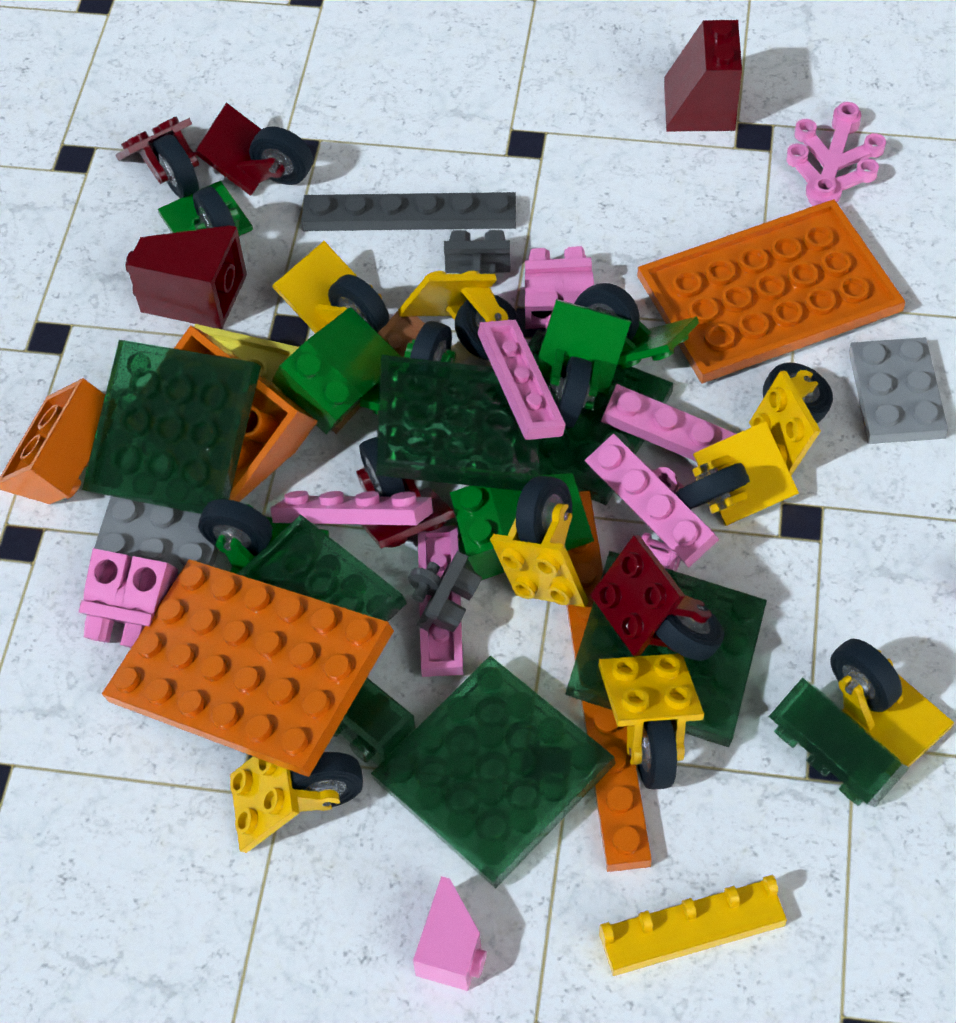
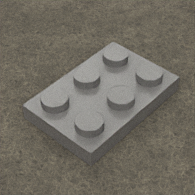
(897, 390)
(154, 534)

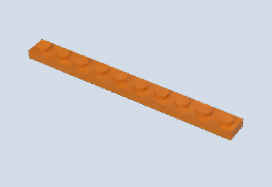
(618, 791)

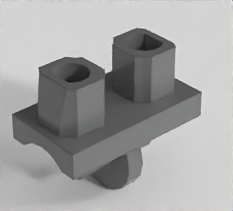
(482, 256)
(455, 578)

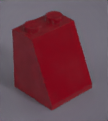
(705, 80)
(188, 274)

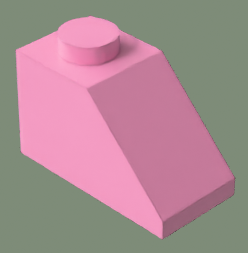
(449, 942)

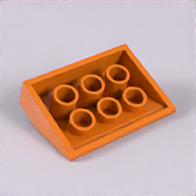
(273, 427)

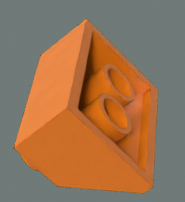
(56, 445)

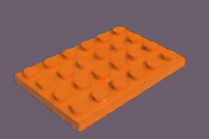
(771, 289)
(249, 665)

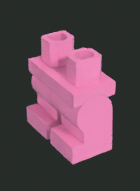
(554, 279)
(124, 593)

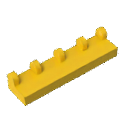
(692, 926)

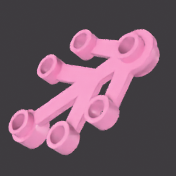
(826, 186)

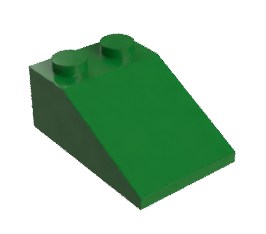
(334, 369)
(493, 511)

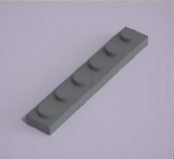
(409, 211)

